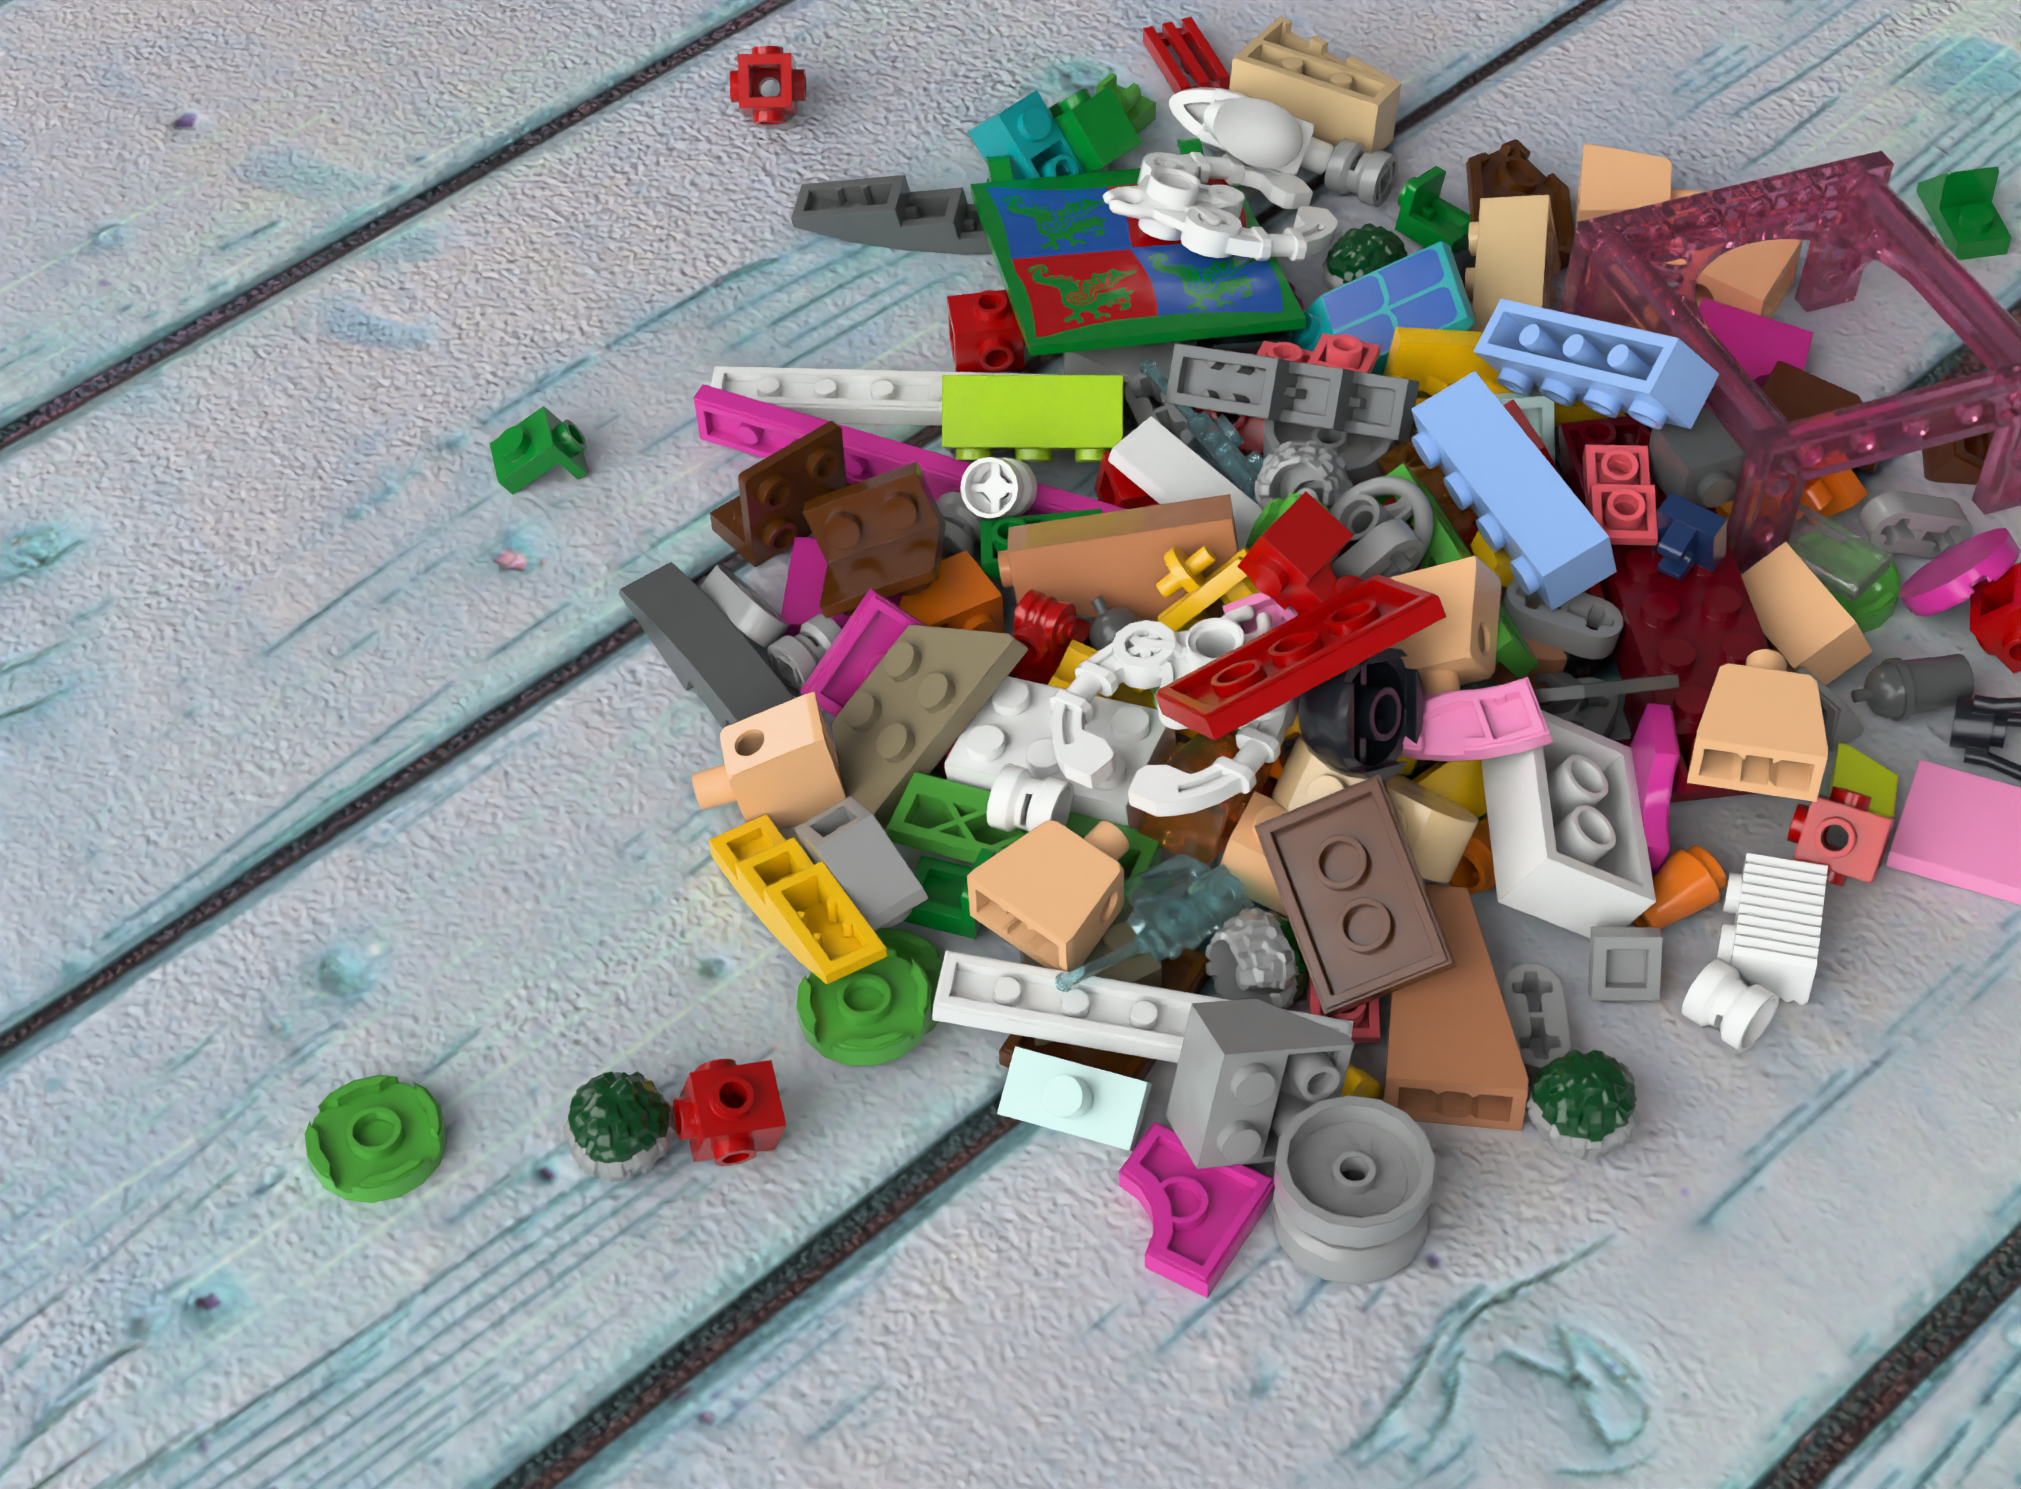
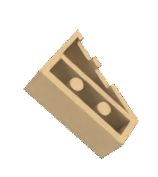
(1317, 87)
(1513, 255)

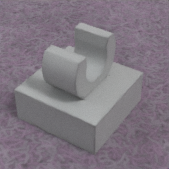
(1625, 963)

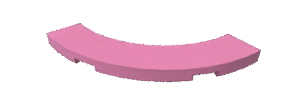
(1457, 723)

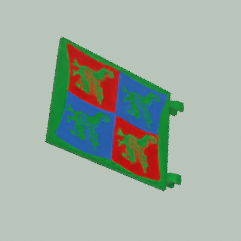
(1102, 283)

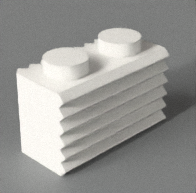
(1775, 924)

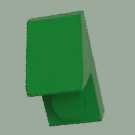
(1965, 213)

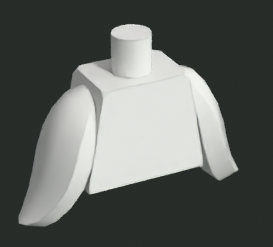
(1250, 130)

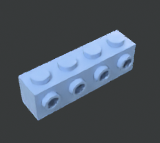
(1596, 364)
(1513, 492)

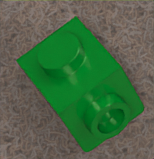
(1427, 216)
(536, 447)
(947, 896)

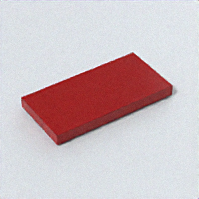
(1298, 655)

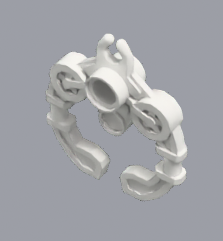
(1179, 206)
(1149, 657)

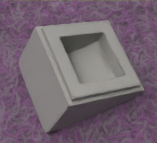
(1838, 718)

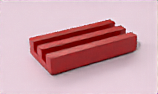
(1193, 51)

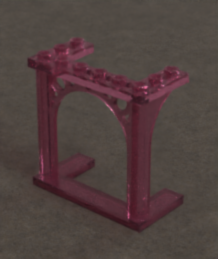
(1851, 220)

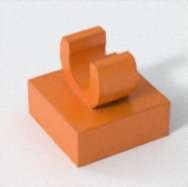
(1833, 493)

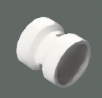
(985, 487)
(1027, 802)
(1727, 1003)

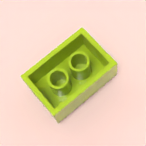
(1032, 416)

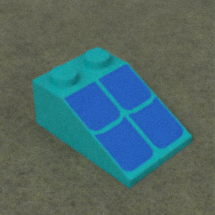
(1408, 293)

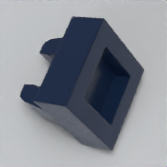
(1689, 537)

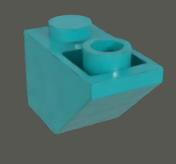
(1028, 138)

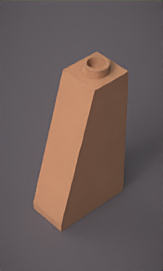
(1117, 554)
(1452, 1037)

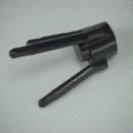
(1983, 724)

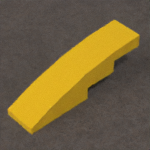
(797, 900)

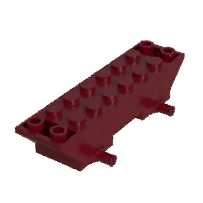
(1667, 622)

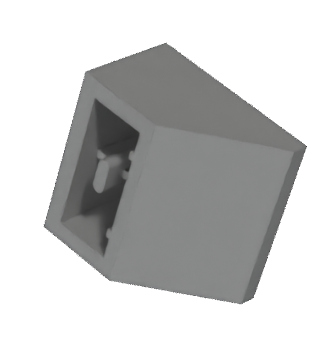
(1247, 1076)

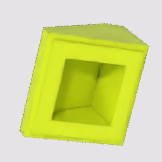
(1863, 775)

